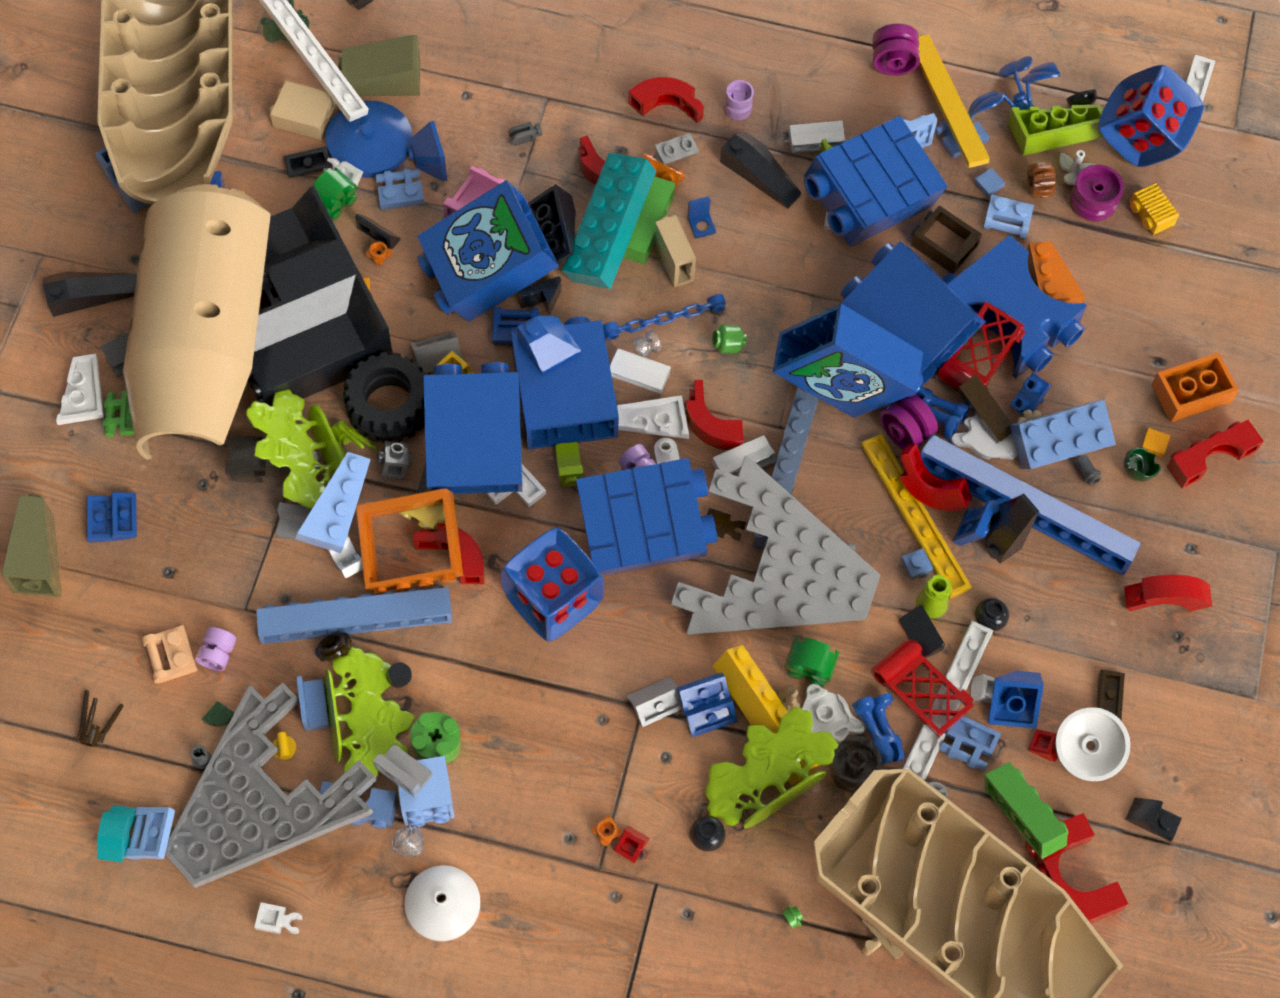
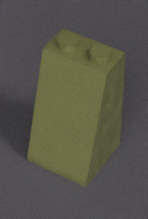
(383, 67)
(32, 552)

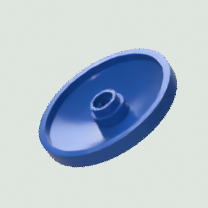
(371, 142)

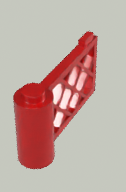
(956, 372)
(904, 661)

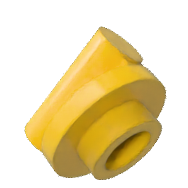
(285, 745)

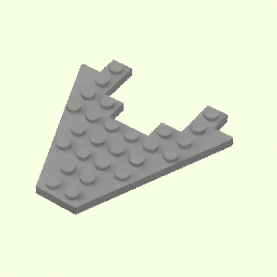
(802, 572)
(239, 810)

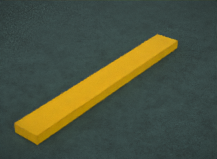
(951, 104)
(915, 514)

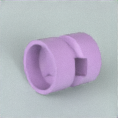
(739, 99)
(635, 457)
(214, 652)

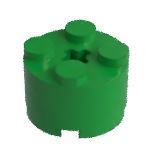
(335, 191)
(811, 660)

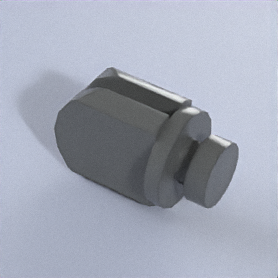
(524, 133)

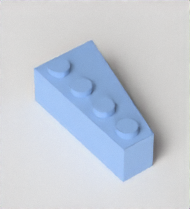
(333, 512)

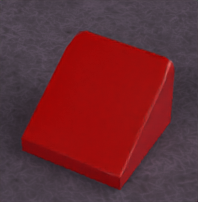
(1044, 745)
(631, 844)

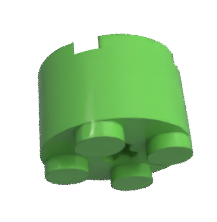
(431, 726)

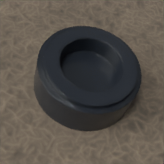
(399, 675)

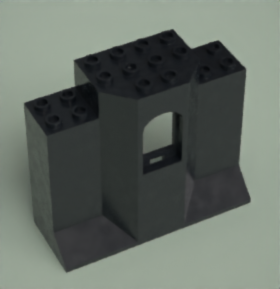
(322, 308)

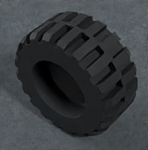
(381, 372)

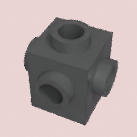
(394, 459)

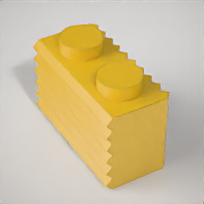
(1153, 208)

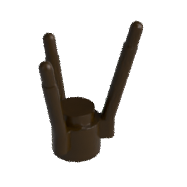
(88, 732)

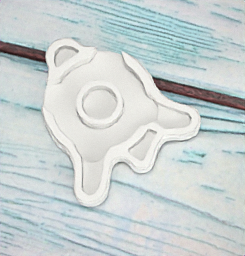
(982, 443)
(831, 713)

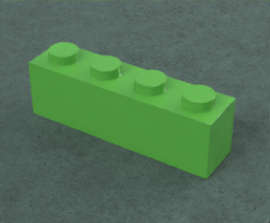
(655, 207)
(1026, 810)

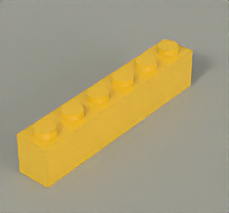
(754, 694)

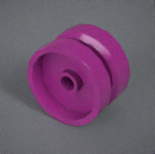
(896, 49)
(1096, 192)
(908, 421)

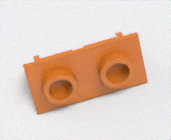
(665, 172)

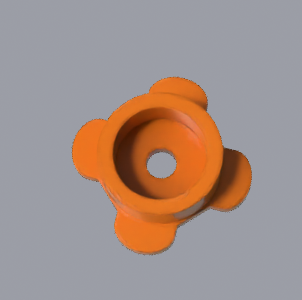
(378, 247)
(606, 823)

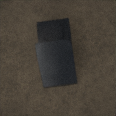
(542, 292)
(1151, 817)

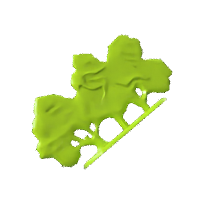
(292, 447)
(371, 719)
(769, 762)

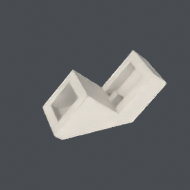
(348, 560)

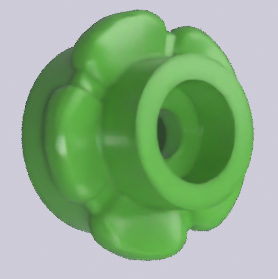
(793, 916)

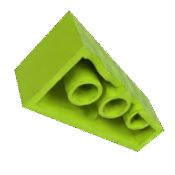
(1054, 127)

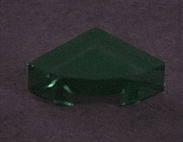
(218, 715)

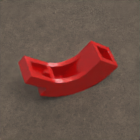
(665, 92)
(590, 162)
(708, 428)
(930, 490)
(470, 552)
(1169, 589)

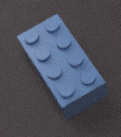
(1062, 434)

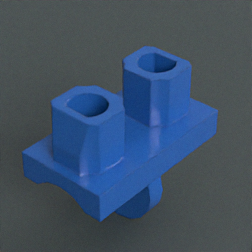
(1030, 394)

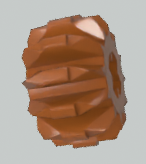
(1041, 180)

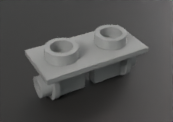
(675, 149)

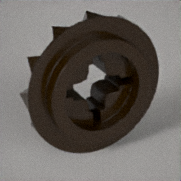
(333, 646)

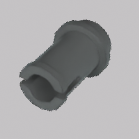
(1091, 475)
(200, 756)

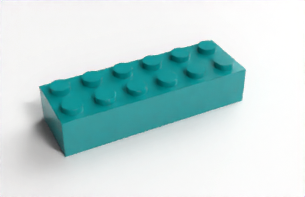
(609, 220)

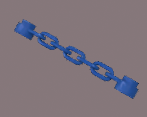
(715, 302)

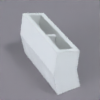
(809, 136)
(639, 371)
(757, 450)

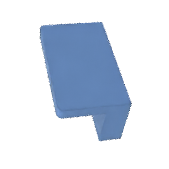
(313, 704)

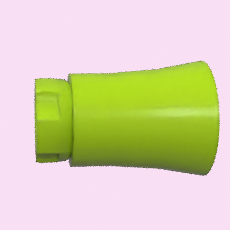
(935, 596)

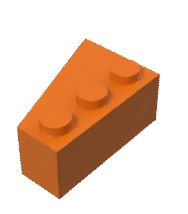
(1052, 274)

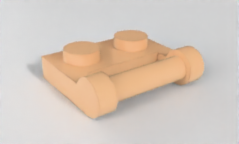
(177, 651)

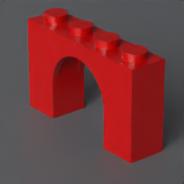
(1093, 904)

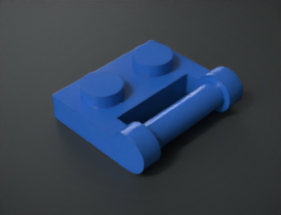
(503, 329)
(975, 523)

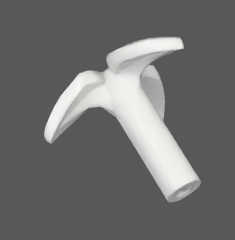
(1073, 166)

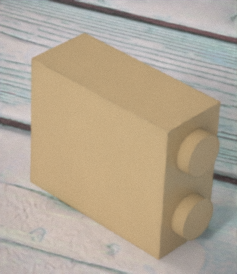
(302, 110)
(674, 251)

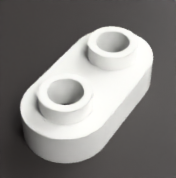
(665, 455)

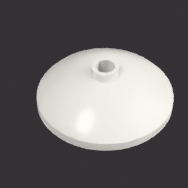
(1109, 740)
(445, 919)

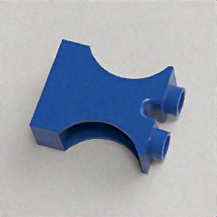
(1005, 282)

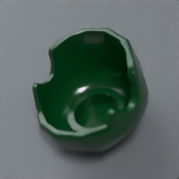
(1141, 464)

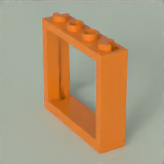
(401, 504)

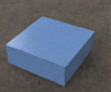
(989, 182)

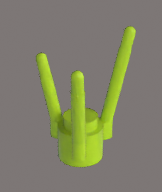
(346, 434)

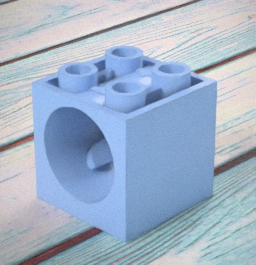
(433, 800)

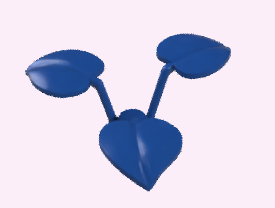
(1021, 99)

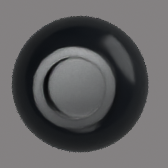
(1083, 98)
(992, 614)
(707, 833)

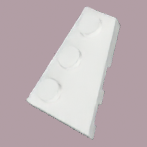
(83, 392)
(655, 417)

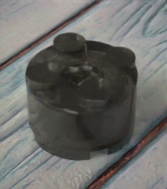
(243, 464)
(857, 750)

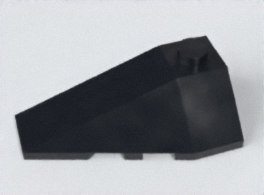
(757, 165)
(556, 219)
(82, 290)
(1010, 527)

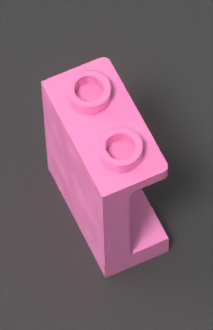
(474, 186)

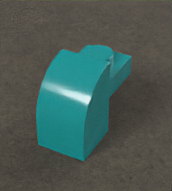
(114, 833)

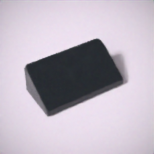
(307, 161)
(376, 231)
(921, 629)

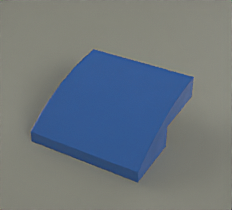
(111, 517)
(707, 704)

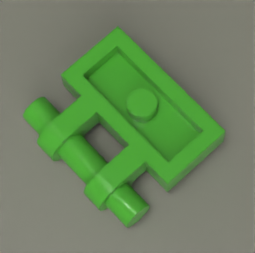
(123, 422)

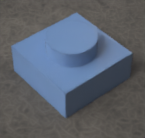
(917, 564)

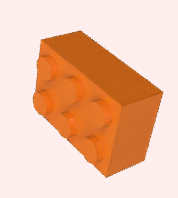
(1194, 387)

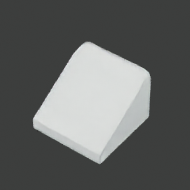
(982, 688)

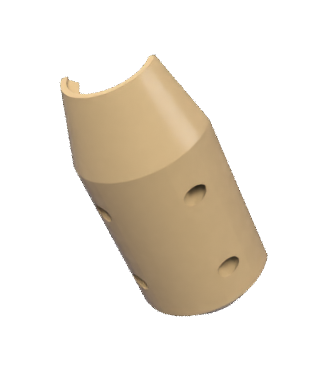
(165, 92)
(194, 313)
(957, 896)

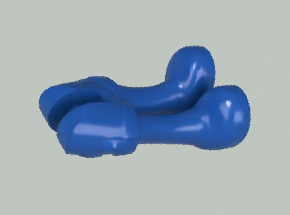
(951, 421)
(886, 741)

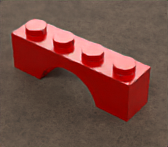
(1238, 441)

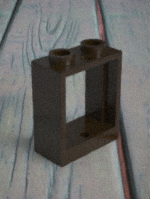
(948, 261)

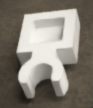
(349, 170)
(272, 919)

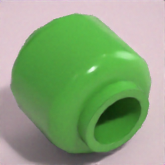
(729, 339)

